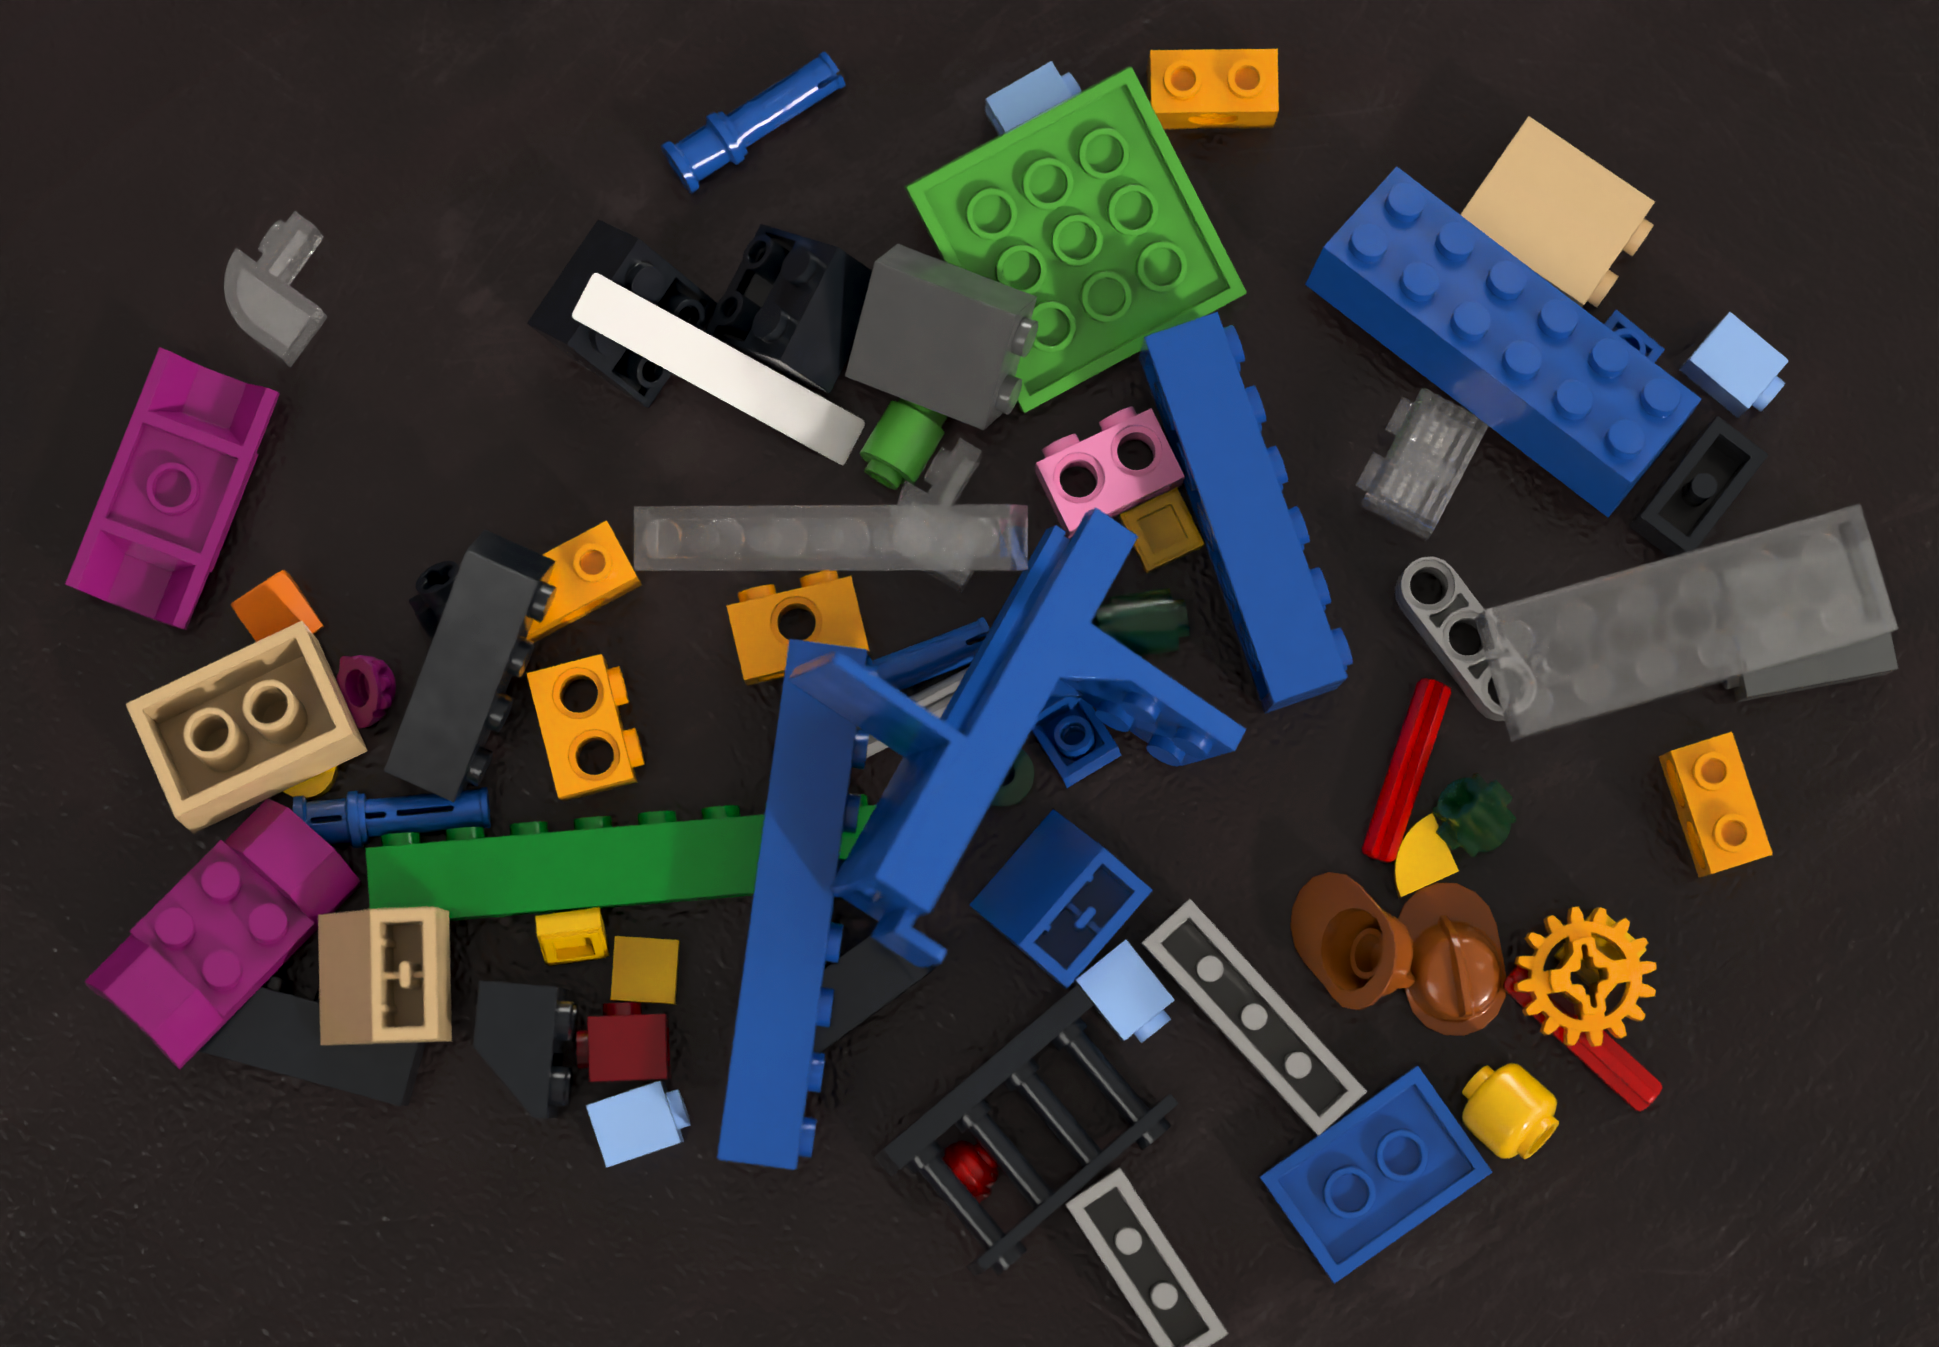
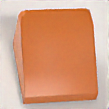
(274, 607)

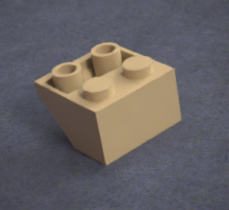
(385, 976)

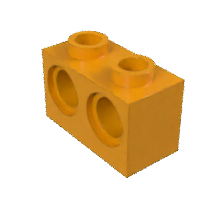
(568, 732)
(1715, 804)

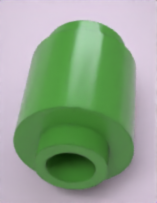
(902, 443)

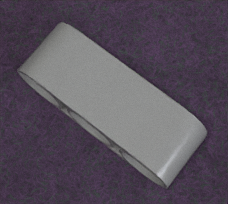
(1434, 625)

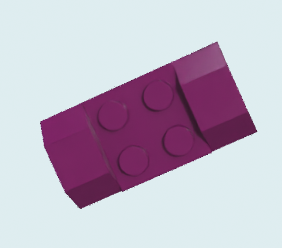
(172, 490)
(224, 930)

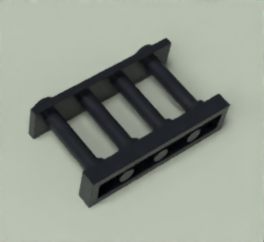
(968, 1111)

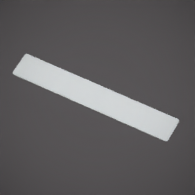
(718, 368)

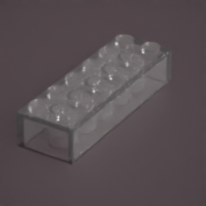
(1685, 622)

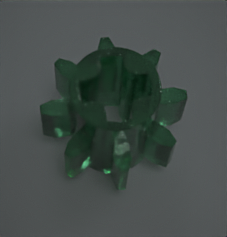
(1474, 814)

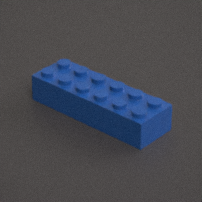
(1502, 341)
(1242, 511)

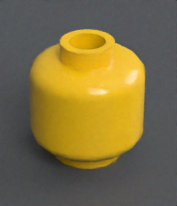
(1509, 1111)

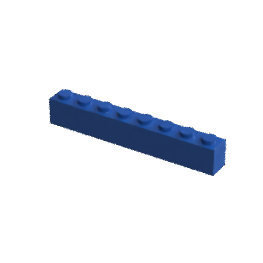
(792, 925)

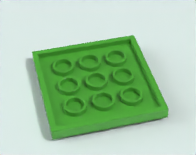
(1089, 221)

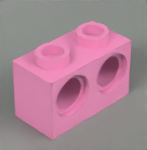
(1116, 485)

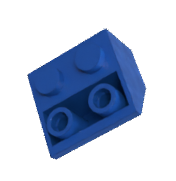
(1060, 898)

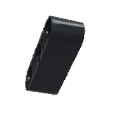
(862, 985)

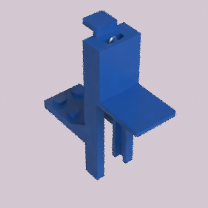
(957, 762)

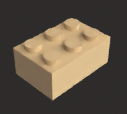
(246, 727)

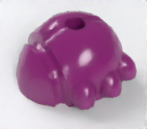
(366, 687)

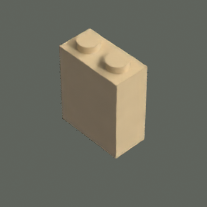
(1560, 213)

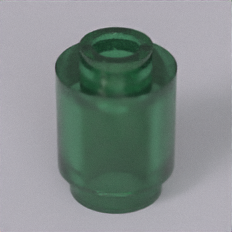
(1145, 621)

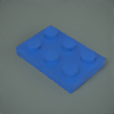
(1375, 1174)

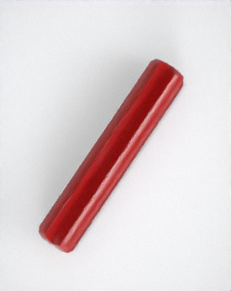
(1406, 770)
(1608, 1061)

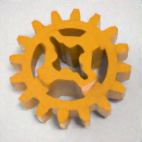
(1582, 946)

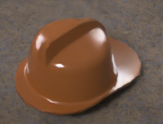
(1350, 941)
(1454, 959)

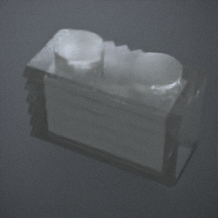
(1422, 463)

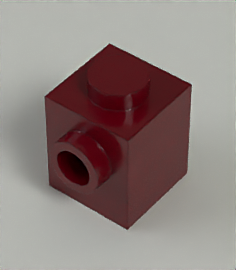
(625, 1045)

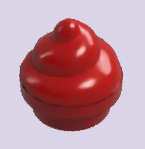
(972, 1167)

